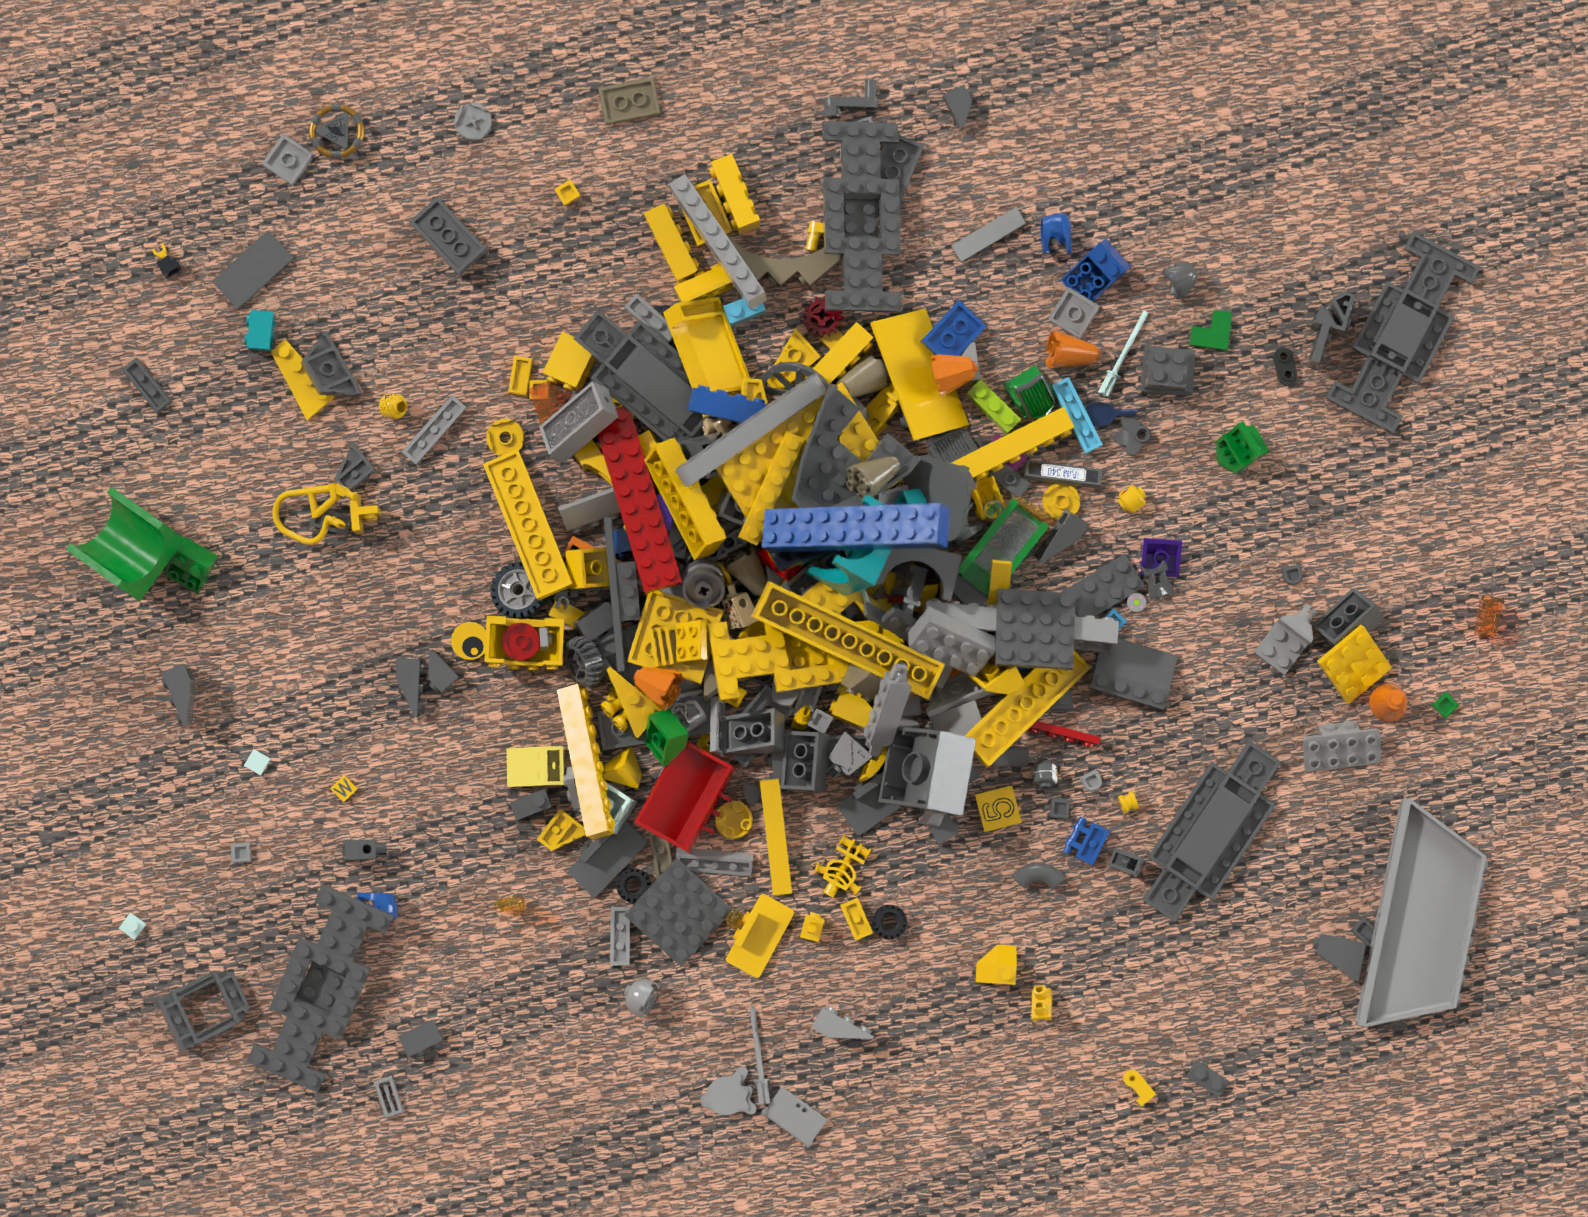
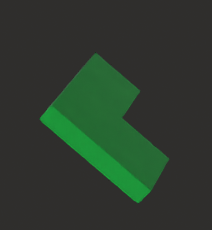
(1215, 337)

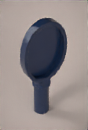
(1104, 413)

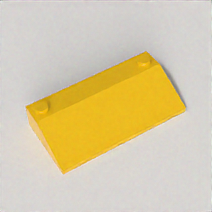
(707, 345)

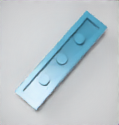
(1082, 424)

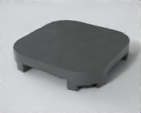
(947, 485)

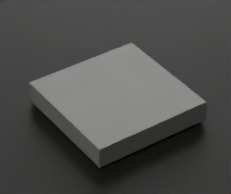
(288, 159)
(1074, 312)

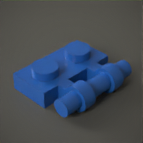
(1091, 844)

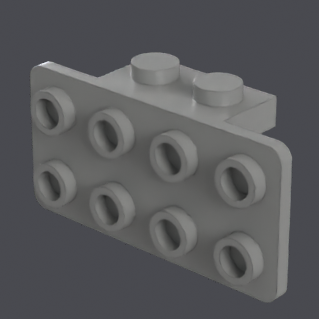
(1341, 747)

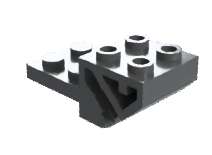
(1330, 321)

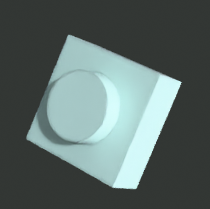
(132, 926)

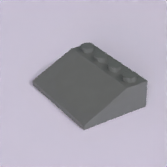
(1134, 674)

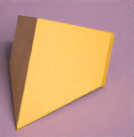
(623, 769)

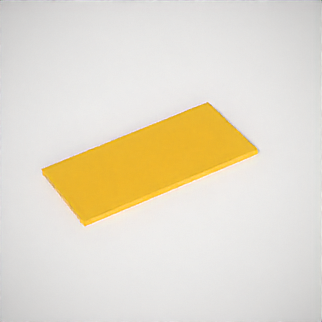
(913, 375)

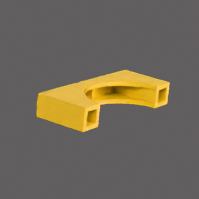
(852, 708)

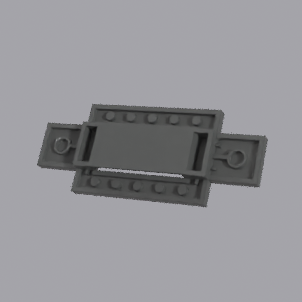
(650, 369)
(1217, 835)

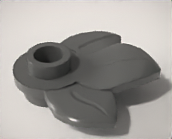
(1129, 435)

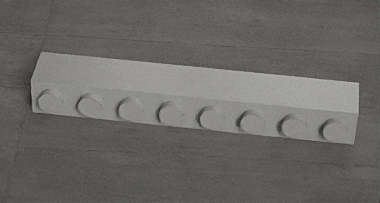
(718, 242)

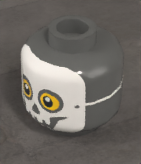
(1044, 774)

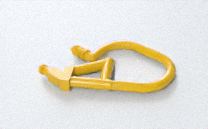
(335, 490)

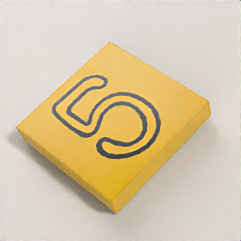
(998, 808)

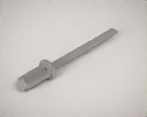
(762, 1084)

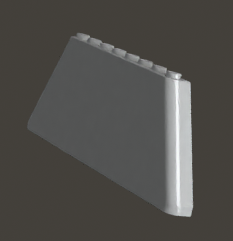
(1421, 921)

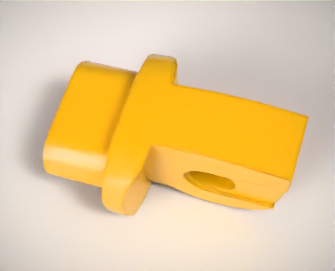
(802, 718)

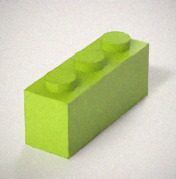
(993, 407)

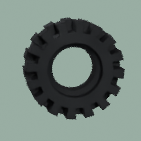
(625, 876)
(901, 922)

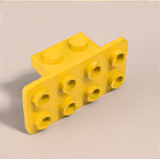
(759, 935)

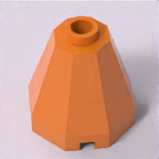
(952, 371)
(659, 685)

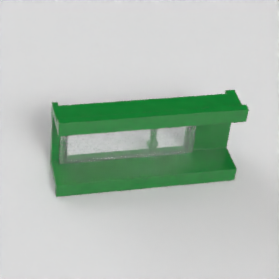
(1006, 540)

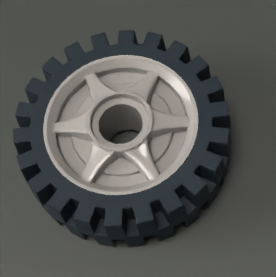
(505, 596)

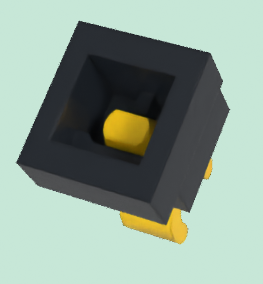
(166, 264)

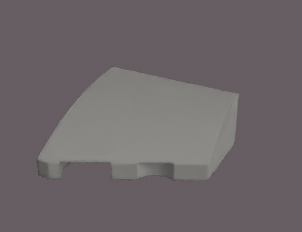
(689, 714)

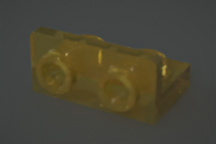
(506, 904)

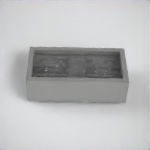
(578, 421)

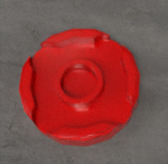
(521, 641)

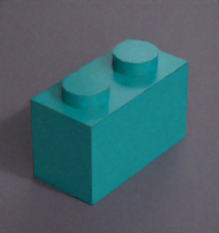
(260, 330)

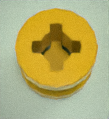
(1128, 802)

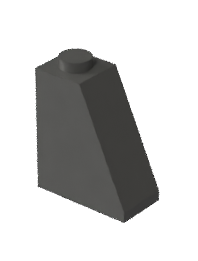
(1341, 954)

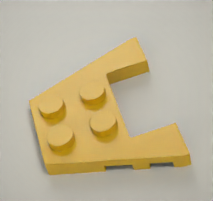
(834, 601)

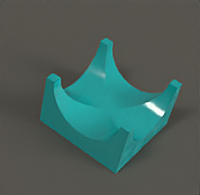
(856, 571)

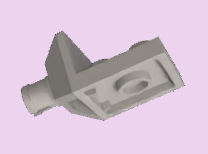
(1287, 640)

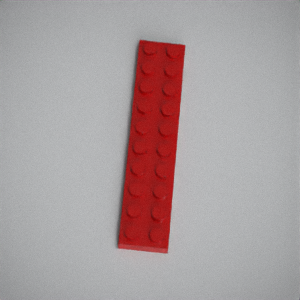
(638, 504)

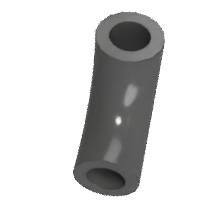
(1038, 873)

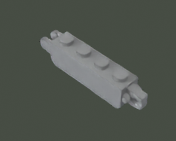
(887, 709)

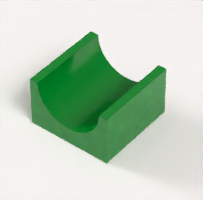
(130, 547)

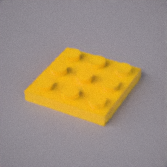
(1354, 664)

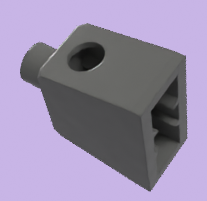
(353, 849)

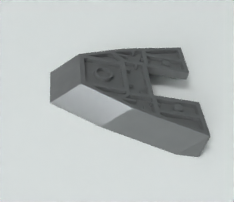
(825, 460)

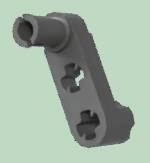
(834, 105)

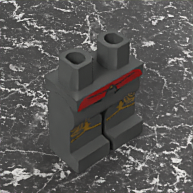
(907, 587)

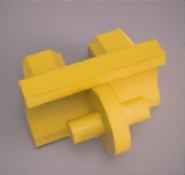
(1041, 1003)

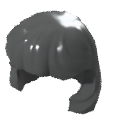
(1182, 277)

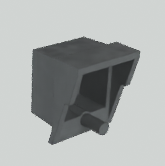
(1167, 371)

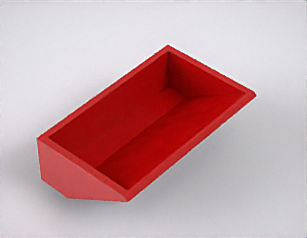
(686, 797)

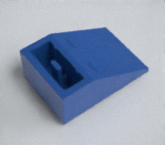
(1096, 271)

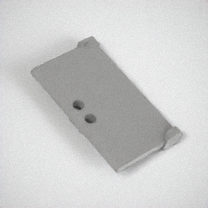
(788, 1113)

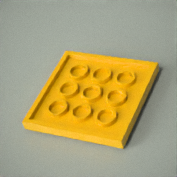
(667, 610)

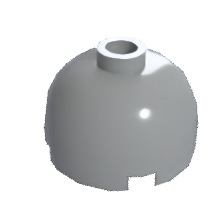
(640, 996)

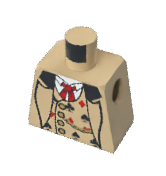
(737, 608)

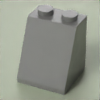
(956, 720)

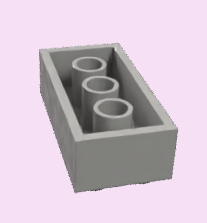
(951, 641)

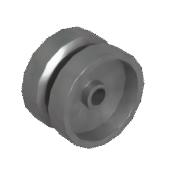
(703, 584)

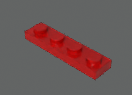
(1068, 734)

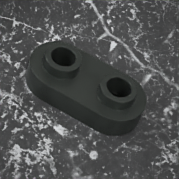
(1283, 366)

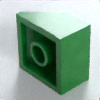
(665, 736)

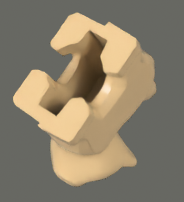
(712, 425)

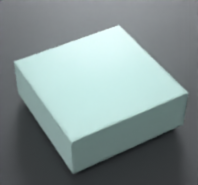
(257, 762)

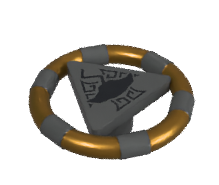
(336, 130)

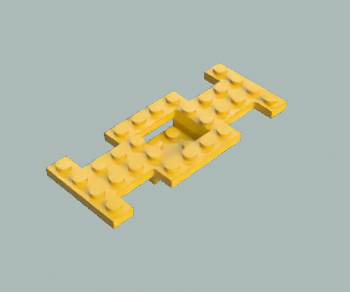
(785, 657)

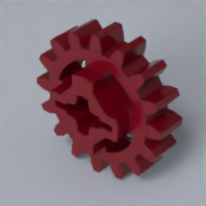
(814, 316)

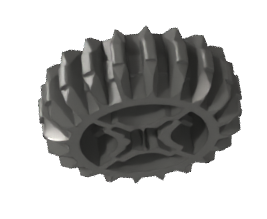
(584, 661)

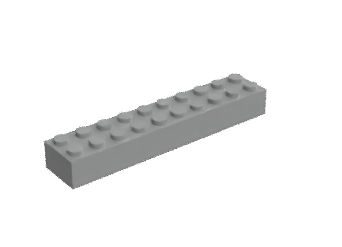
(1089, 633)

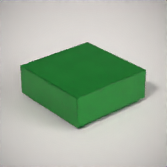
(1445, 705)

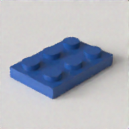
(953, 331)

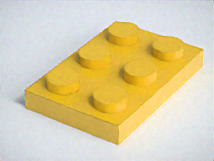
(709, 196)

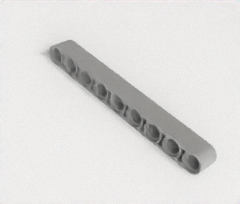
(750, 430)

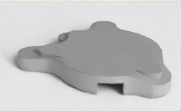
(728, 1095)

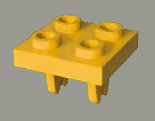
(691, 641)

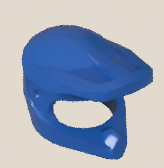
(1056, 226)
(383, 901)

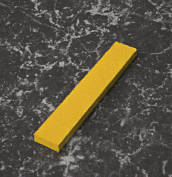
(775, 836)

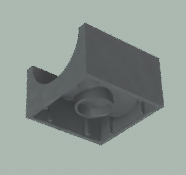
(939, 563)
(927, 770)

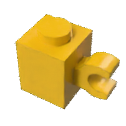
(812, 927)

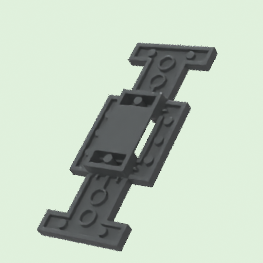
(852, 216)
(1409, 335)
(326, 992)

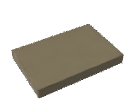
(629, 101)

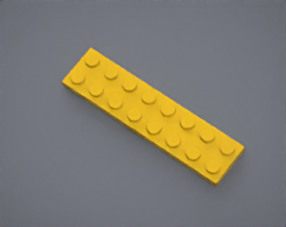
(528, 524)
(1022, 708)

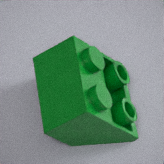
(191, 565)

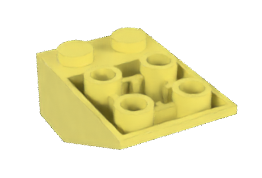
(535, 766)

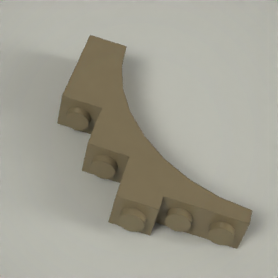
(780, 271)

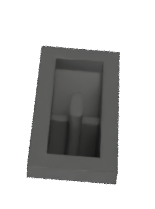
(1126, 862)

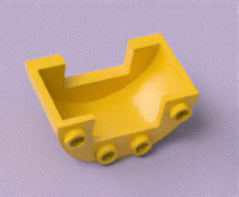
(549, 658)

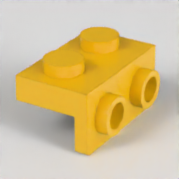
(986, 491)

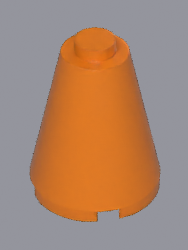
(1069, 351)
(1388, 702)

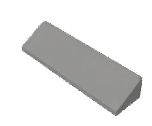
(717, 861)

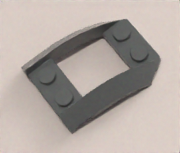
(178, 1021)

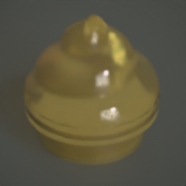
(734, 919)

